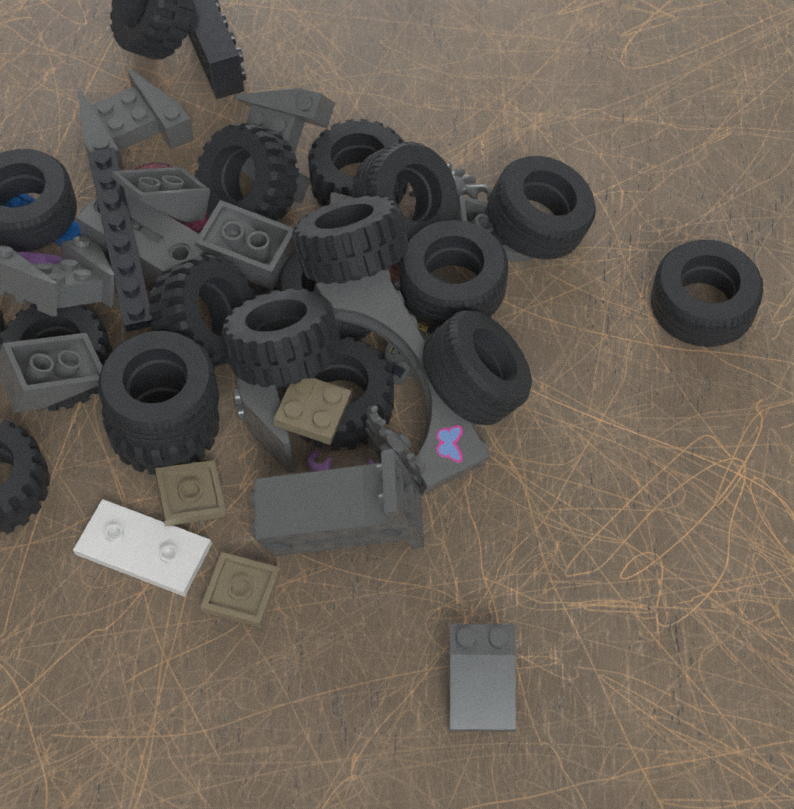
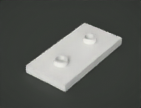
(143, 547)

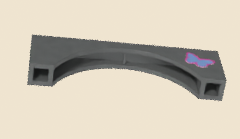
(449, 441)

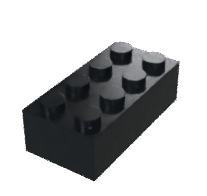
(216, 49)

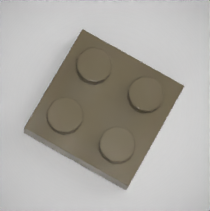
(312, 409)
(190, 493)
(240, 590)

